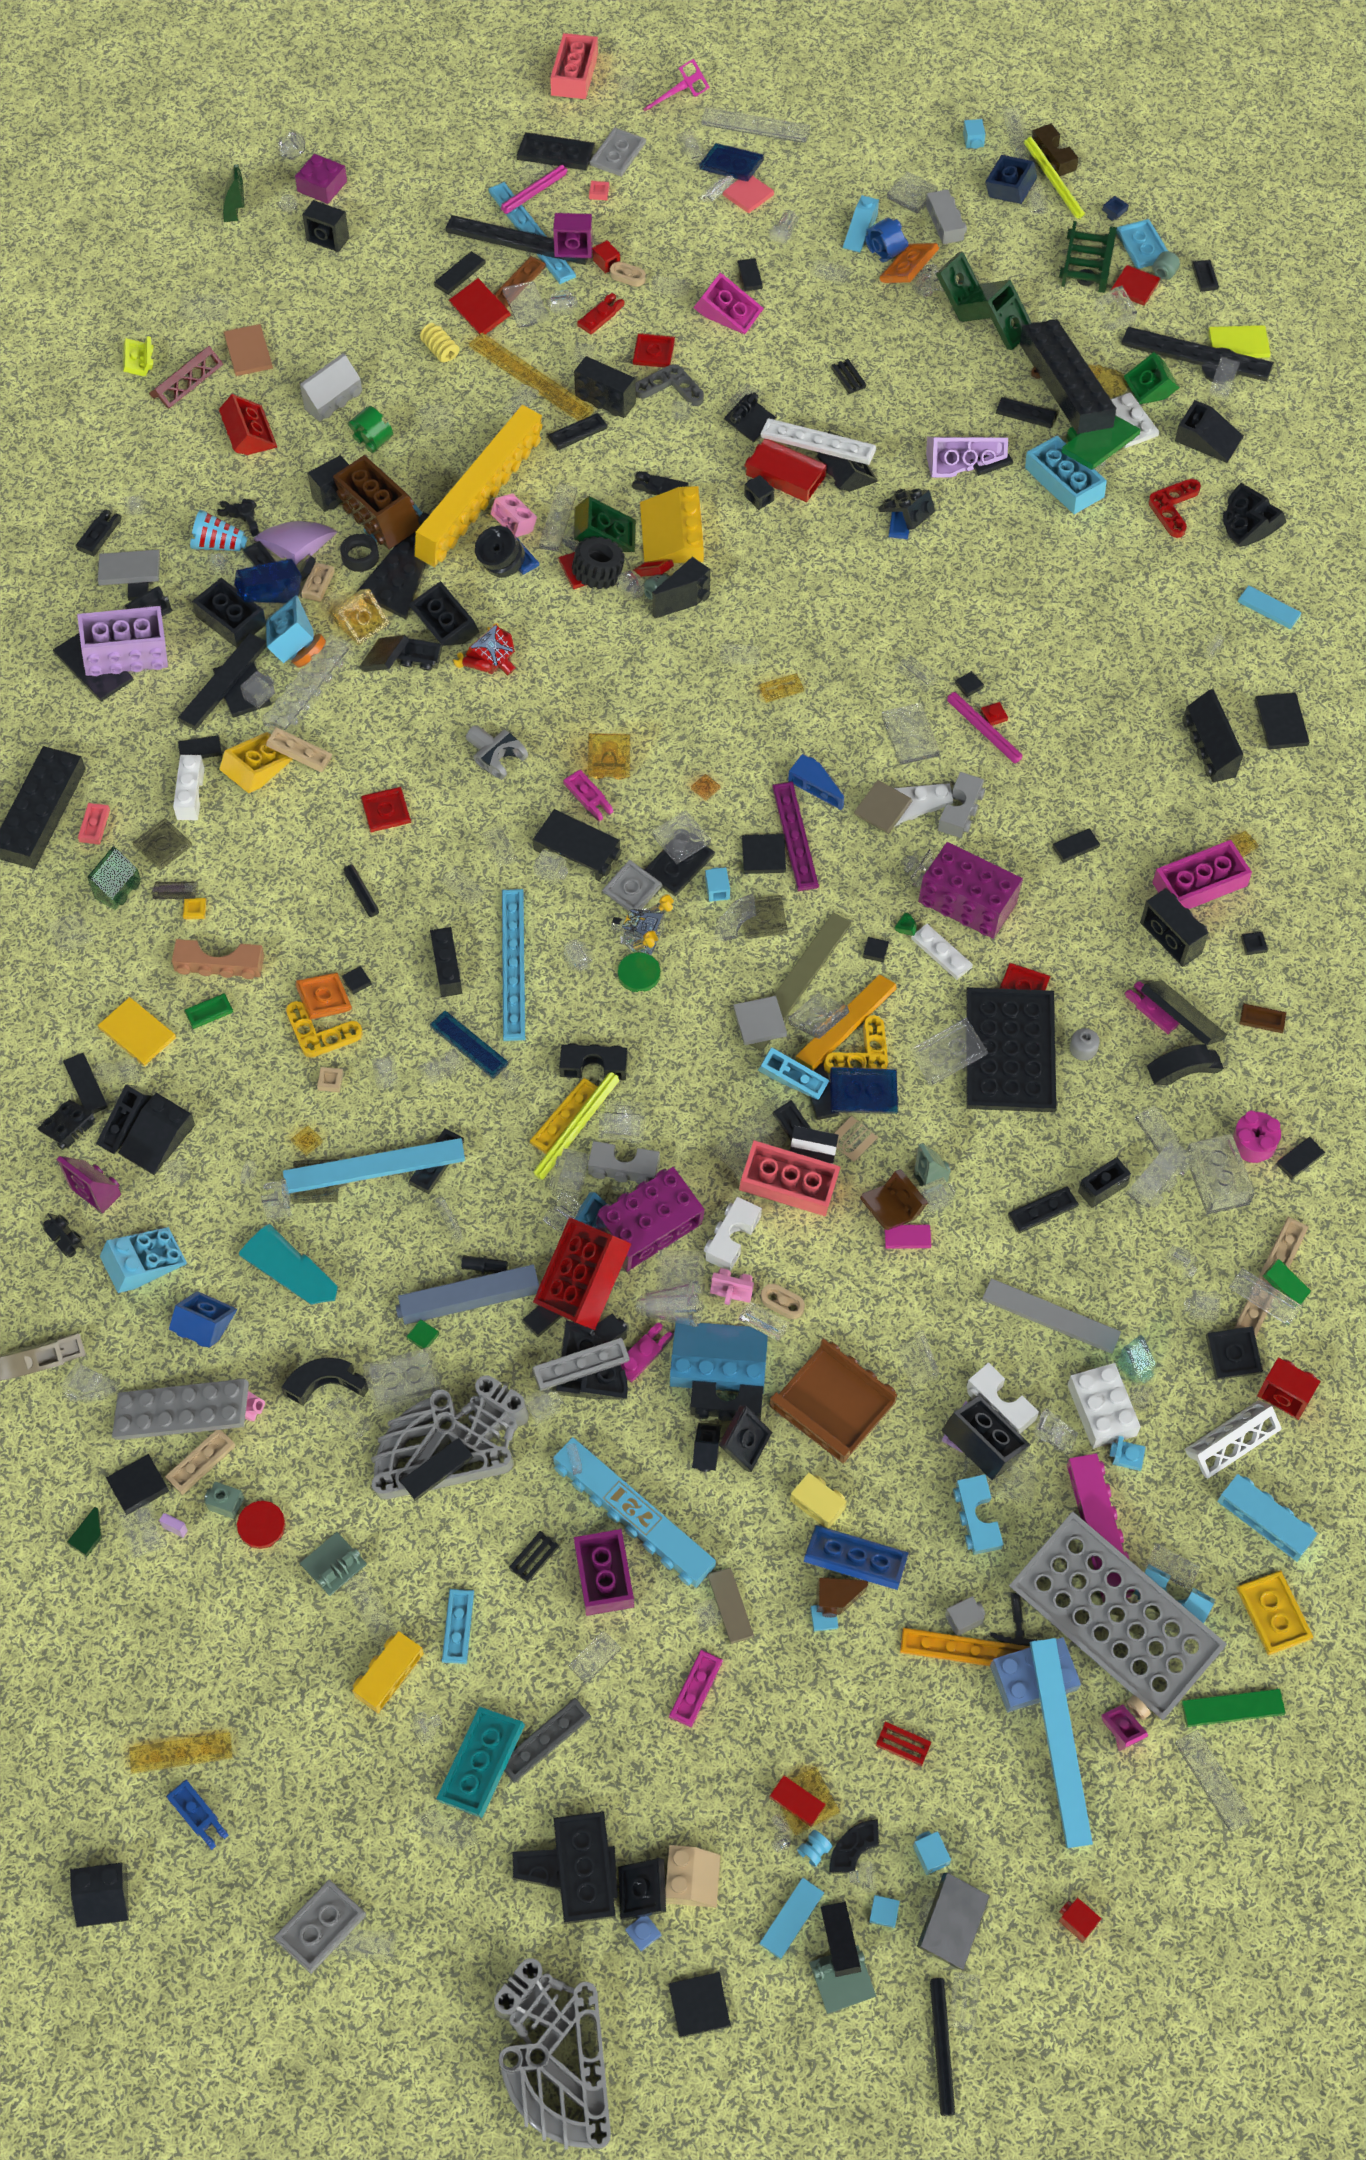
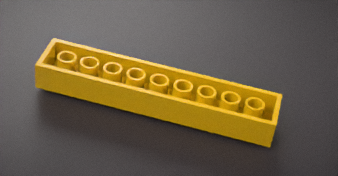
(478, 486)

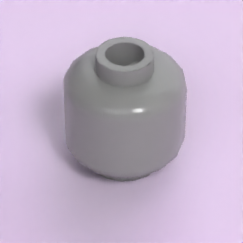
(1084, 1044)

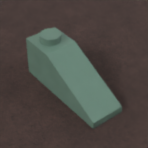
(930, 1166)

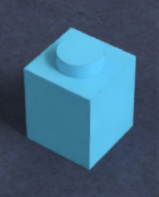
(974, 133)
(717, 884)
(931, 1852)

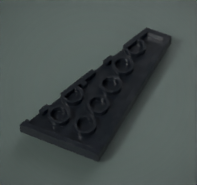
(397, 576)

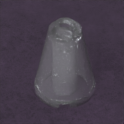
(673, 1303)

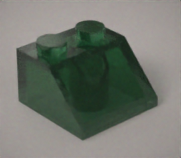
(113, 879)

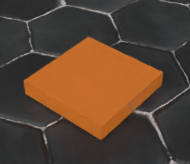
(323, 996)

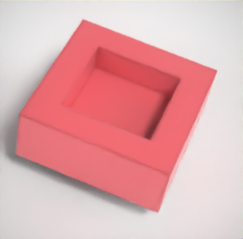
(599, 190)

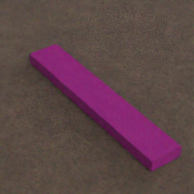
(795, 836)

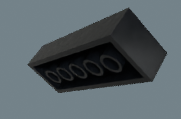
(39, 806)

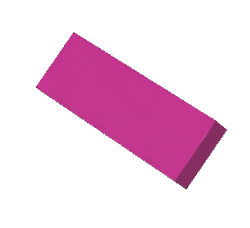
(696, 1688)

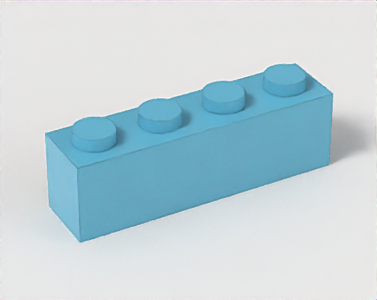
(1267, 1517)

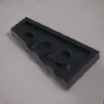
(542, 1869)

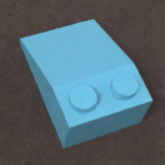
(288, 630)

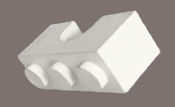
(189, 779)
(739, 1217)
(987, 1383)

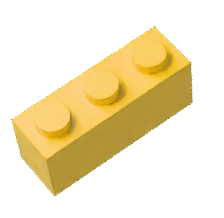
(387, 1671)

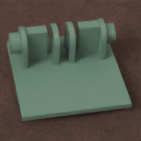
(333, 1563)
(842, 1990)

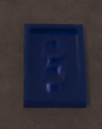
(731, 161)
(863, 1090)

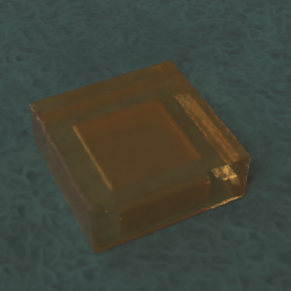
(705, 787)

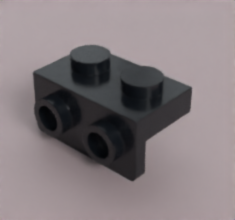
(420, 653)

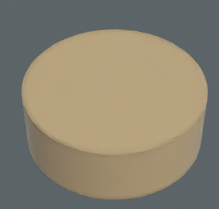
(1138, 1707)

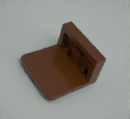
(895, 1201)

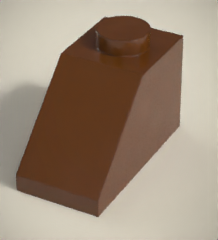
(837, 1595)

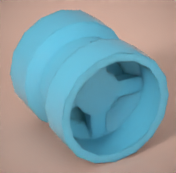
(815, 1847)

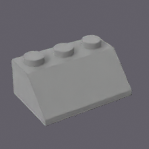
(330, 388)

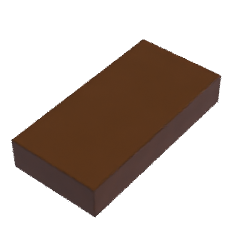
(1262, 1018)

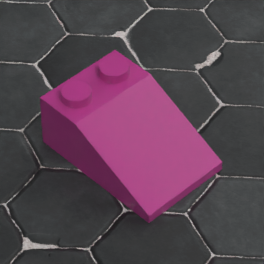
(728, 305)

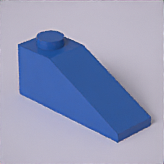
(813, 778)

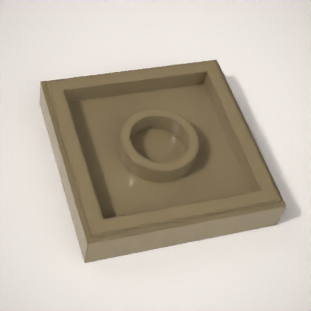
(883, 806)

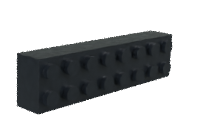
(1067, 376)

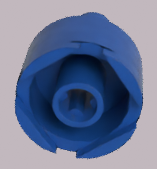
(886, 239)

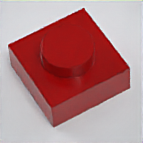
(994, 714)

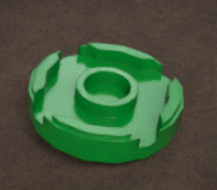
(639, 972)

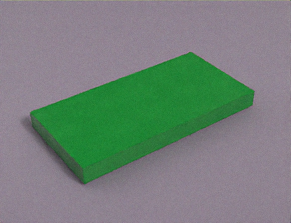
(1098, 445)

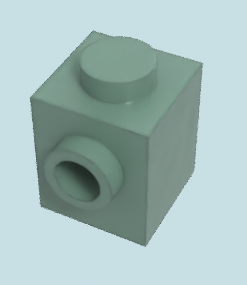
(224, 1500)

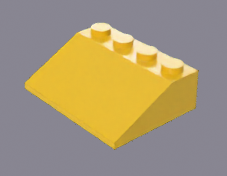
(672, 526)

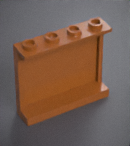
(834, 1401)

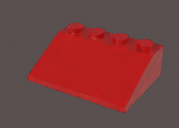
(582, 1273)

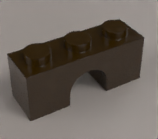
(1062, 159)

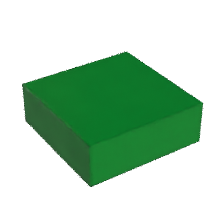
(423, 1335)

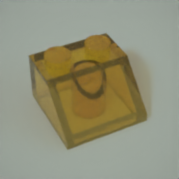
(360, 616)
(609, 755)

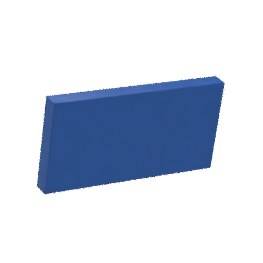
(856, 1557)

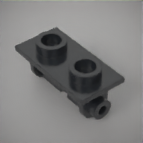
(57, 1228)

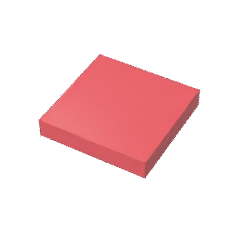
(748, 194)

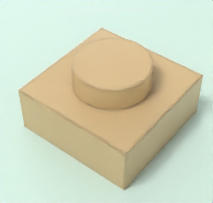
(330, 1079)

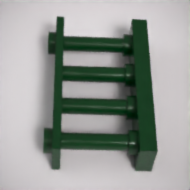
(1102, 265)

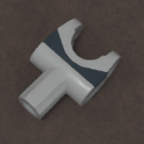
(494, 748)

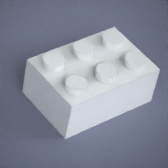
(1103, 1405)

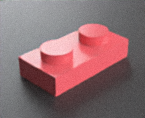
(94, 823)

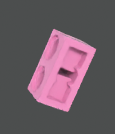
(513, 514)

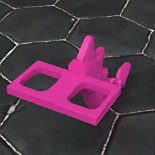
(685, 83)

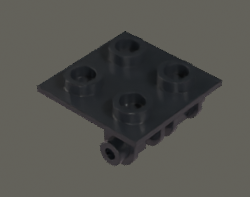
(749, 417)
(64, 1123)

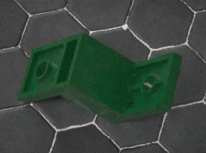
(983, 301)

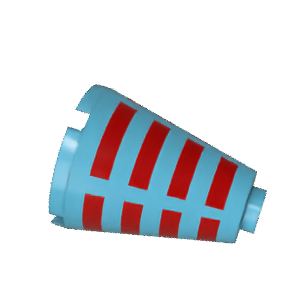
(216, 534)

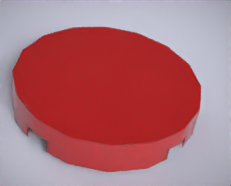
(261, 1524)

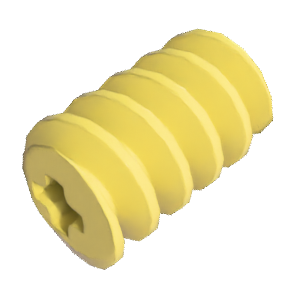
(439, 342)

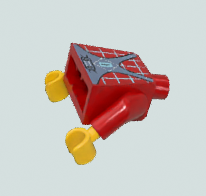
(489, 652)

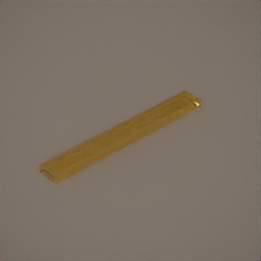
(531, 377)

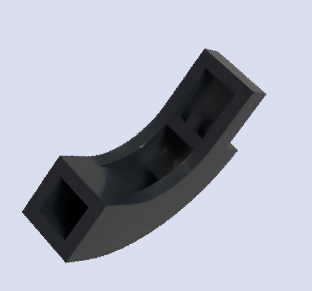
(321, 1372)

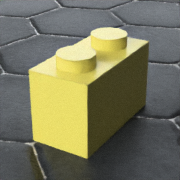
(818, 1500)

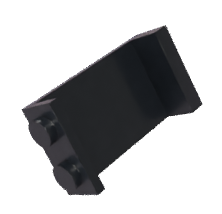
(578, 843)

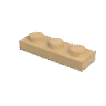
(299, 749)
(200, 1461)

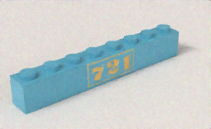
(637, 1516)

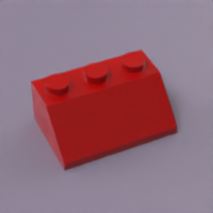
(246, 426)

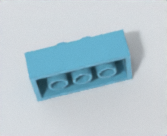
(1064, 477)

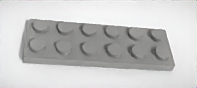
(180, 1409)

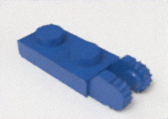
(195, 1812)

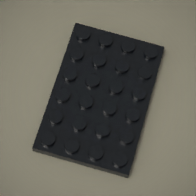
(1020, 1045)

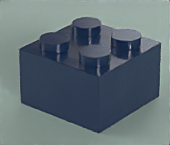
(1011, 179)

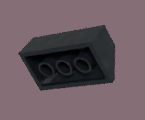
(1213, 737)

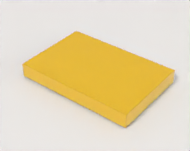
(136, 1031)
(1274, 1612)

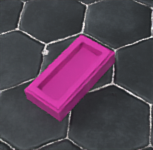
(908, 1237)

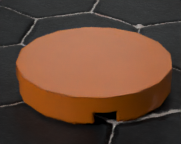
(305, 654)

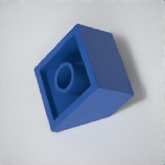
(201, 1319)

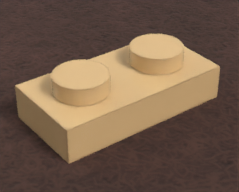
(317, 582)

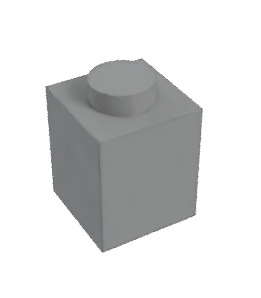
(965, 1616)

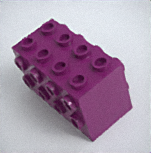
(970, 890)
(652, 1216)

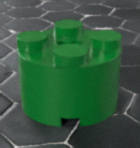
(370, 429)

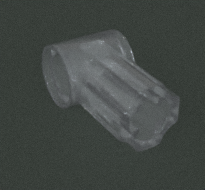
(783, 230)

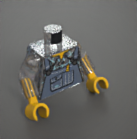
(643, 926)

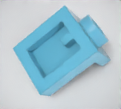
(1127, 1454)

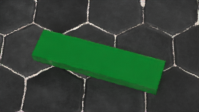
(1233, 1707)

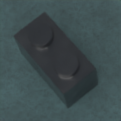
(1104, 1182)

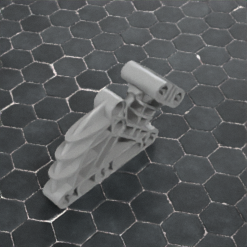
(495, 1411)
(533, 2002)

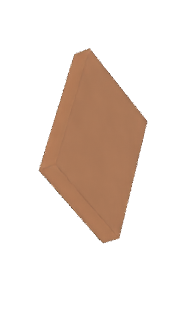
(248, 350)

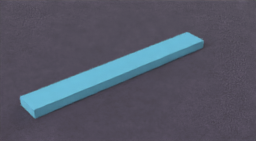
(524, 222)
(513, 965)
(374, 1165)
(1061, 1743)

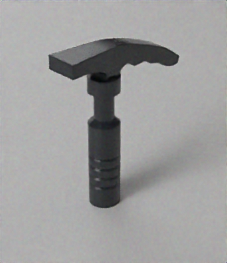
(1017, 1619)

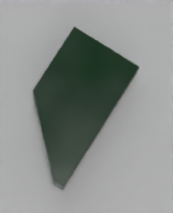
(87, 1534)

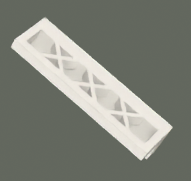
(1230, 1431)

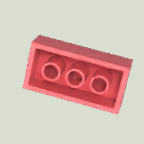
(574, 66)
(789, 1178)

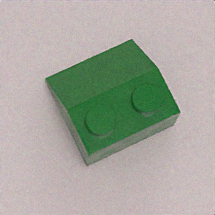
(1151, 380)

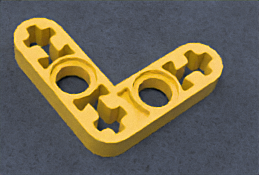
(313, 1037)
(870, 1055)

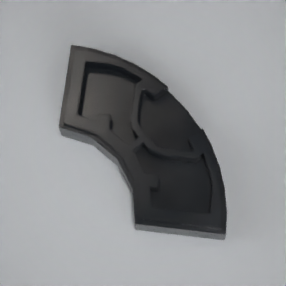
(852, 1845)

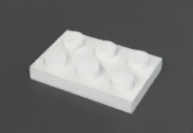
(1132, 412)

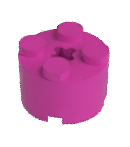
(1257, 1136)

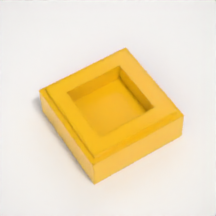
(194, 908)

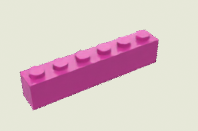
(1095, 1507)

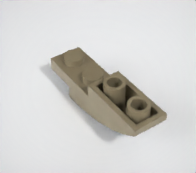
(41, 1356)

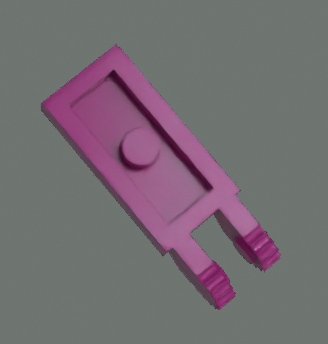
(587, 794)
(1151, 1009)
(645, 1352)

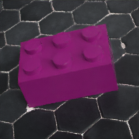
(604, 1572)

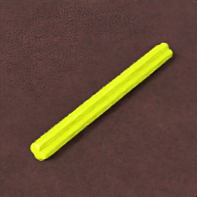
(1054, 178)
(576, 1125)

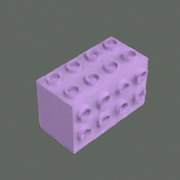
(122, 640)

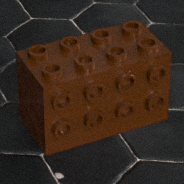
(376, 502)

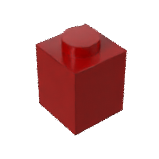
(605, 255)
(1079, 1919)

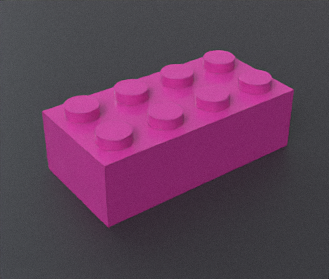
(1204, 875)

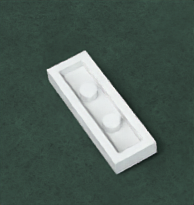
(942, 951)

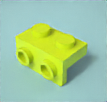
(137, 356)

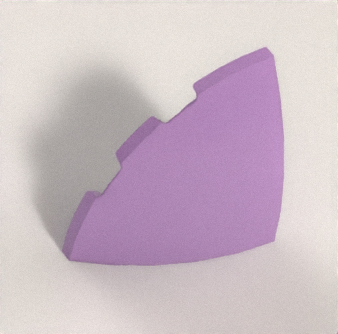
(295, 539)

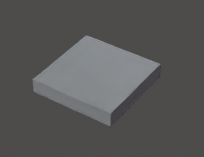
(632, 887)
(760, 1020)

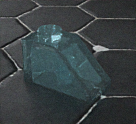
(1137, 1361)

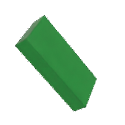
(208, 1011)
(1286, 1281)

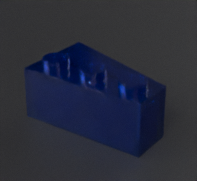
(269, 582)

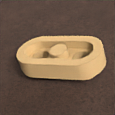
(630, 274)
(784, 1299)

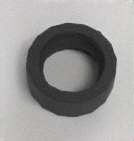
(361, 564)

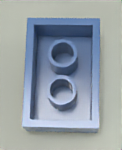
(1017, 1677)

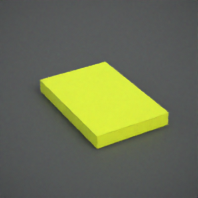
(1241, 339)

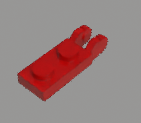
(600, 314)

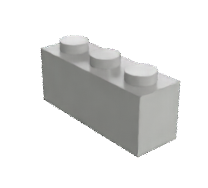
(945, 216)

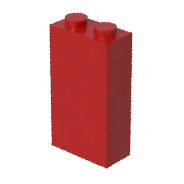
(786, 469)

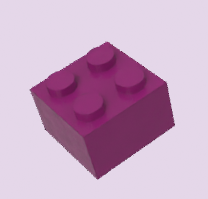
(321, 178)
(573, 235)

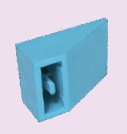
(141, 1258)

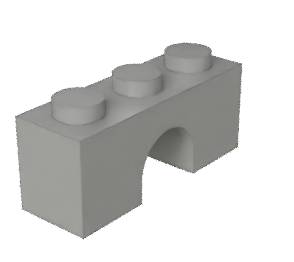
(956, 819)
(604, 1164)

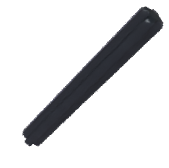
(942, 2047)

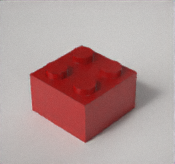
(1288, 1388)

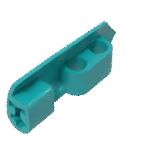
(284, 1264)

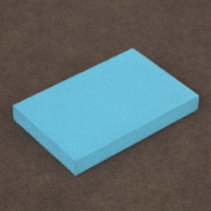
(1141, 242)

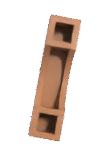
(244, 961)

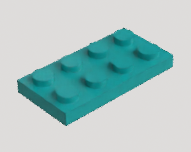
(480, 1762)

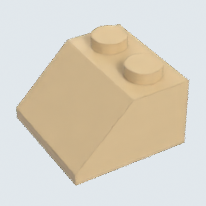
(692, 1876)

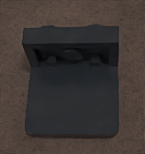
(914, 505)

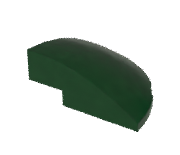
(233, 195)

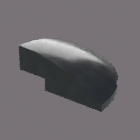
(1250, 516)
(605, 1384)

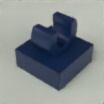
(1115, 208)

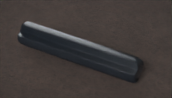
(361, 890)

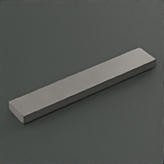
(1051, 1316)

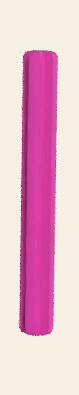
(533, 189)
(984, 727)

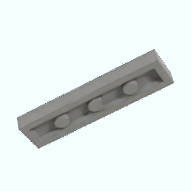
(580, 1364)

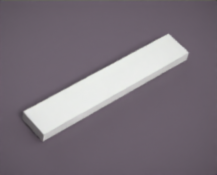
(818, 441)

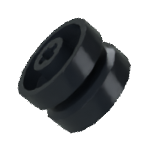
(499, 551)

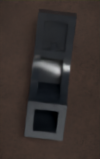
(1184, 1062)

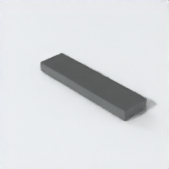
(546, 1739)

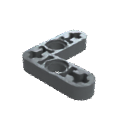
(674, 380)

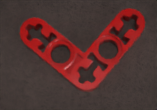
(1168, 501)

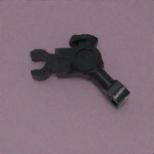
(244, 511)

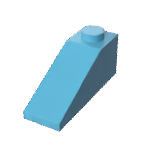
(863, 218)
(792, 1074)

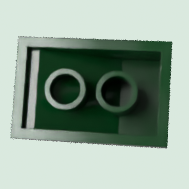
(601, 520)

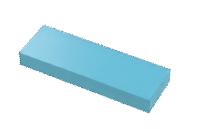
(1269, 607)
(458, 1626)
(791, 1918)

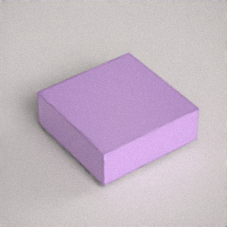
(173, 1525)

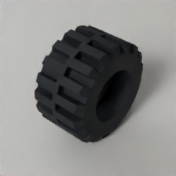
(598, 562)

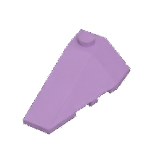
(952, 454)

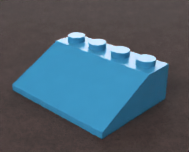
(719, 1355)

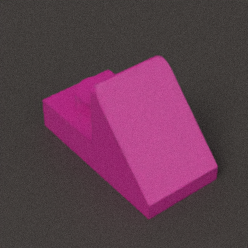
(1124, 1727)

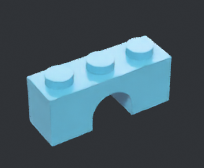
(981, 1536)
(1197, 1602)

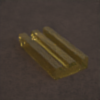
(782, 690)

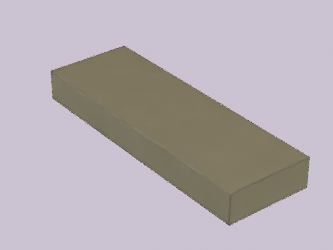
(730, 1605)

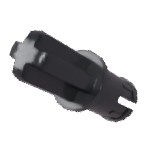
(483, 1264)

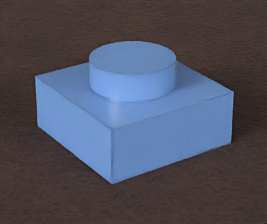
(643, 1932)

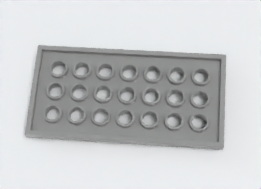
(1115, 1597)

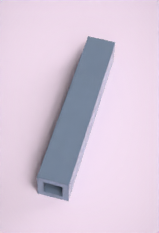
(467, 1294)

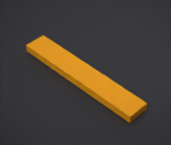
(859, 1009)
(954, 1647)

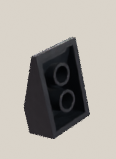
(682, 589)
(156, 1133)

